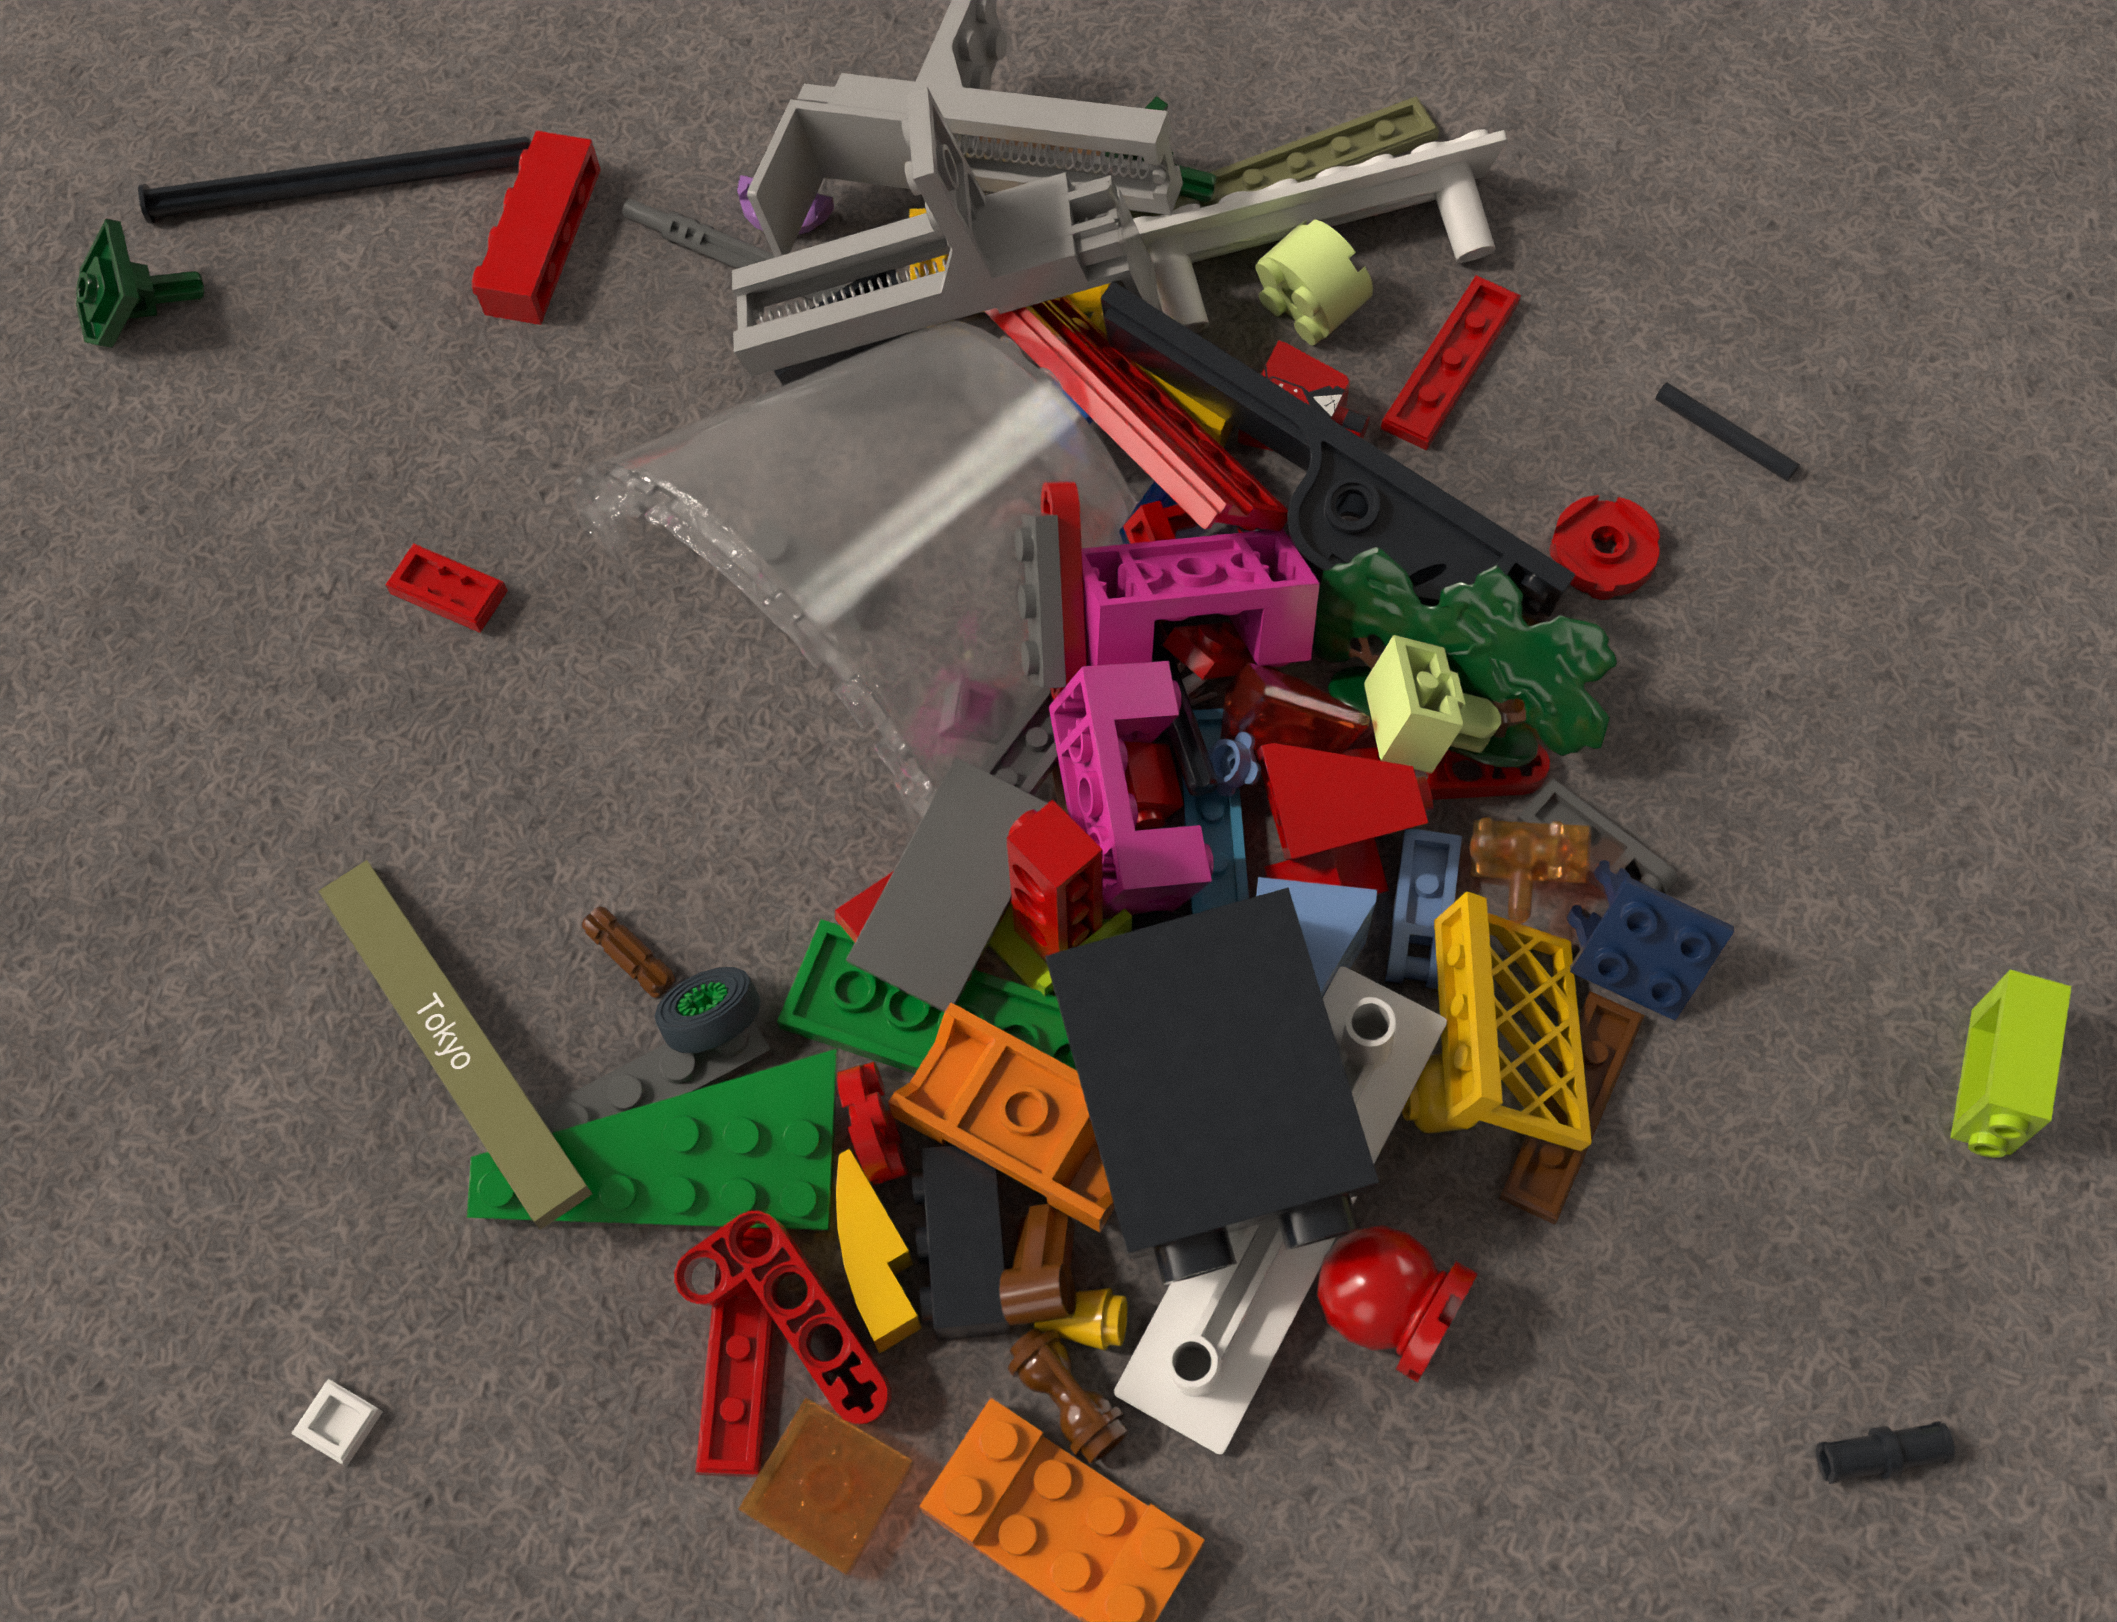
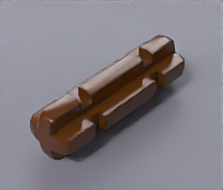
(628, 952)

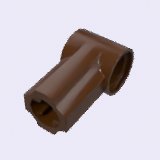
(1041, 1279)

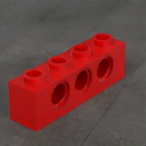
(1054, 880)

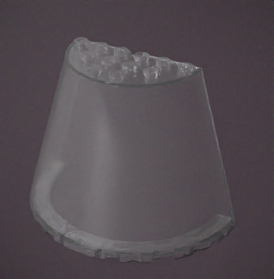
(882, 527)

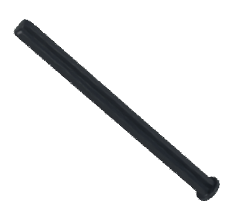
(329, 178)

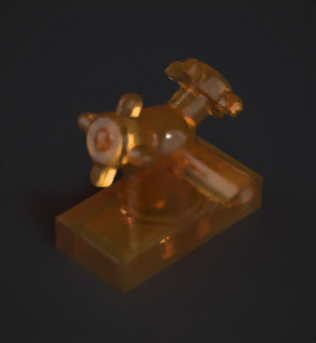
(1529, 854)

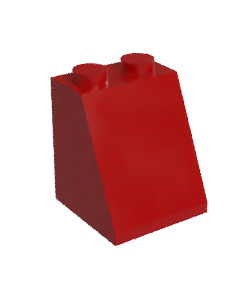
(1338, 798)

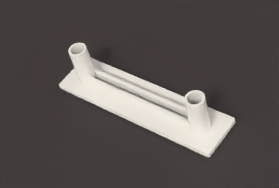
(1335, 197)
(1224, 1327)

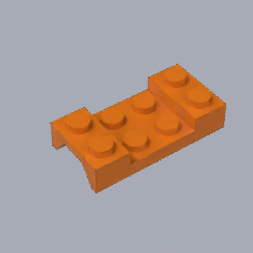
(1010, 1112)
(1059, 1523)

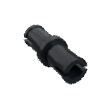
(1885, 1452)

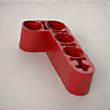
(796, 1324)

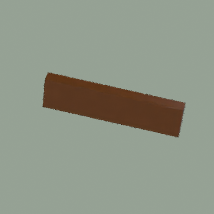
(1548, 1170)

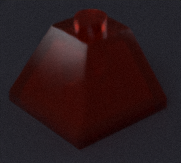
(1288, 712)

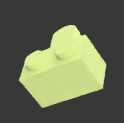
(1422, 708)

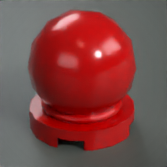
(1388, 1295)

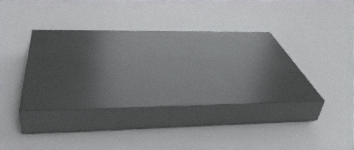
(945, 890)

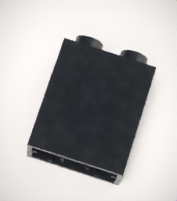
(1213, 1083)

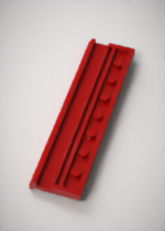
(1141, 417)

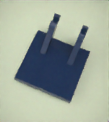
(1646, 944)

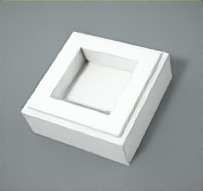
(337, 1422)

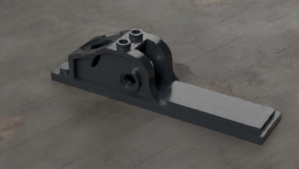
(1397, 509)

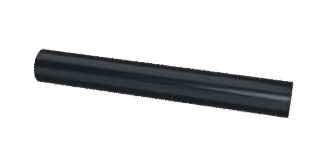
(1727, 431)

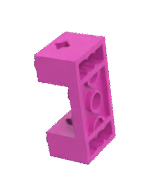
(1243, 575)
(1089, 725)

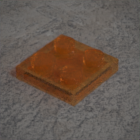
(826, 1487)

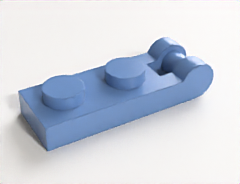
(1422, 893)

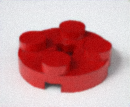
(1603, 573)
(872, 1128)

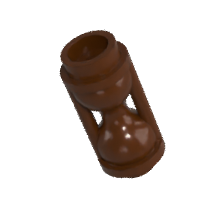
(1085, 1415)

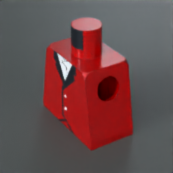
(1313, 384)

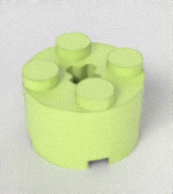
(1313, 280)

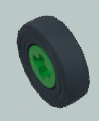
(707, 1009)

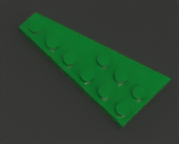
(699, 1155)

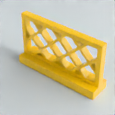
(1470, 1039)

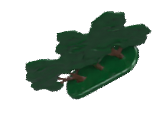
(1483, 643)

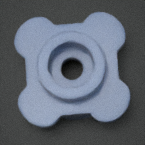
(1234, 763)

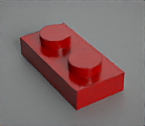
(1209, 649)

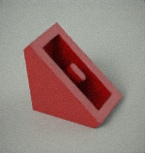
(1347, 866)

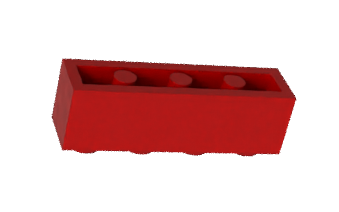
(536, 227)

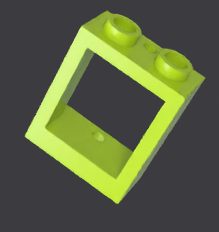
(2011, 1064)

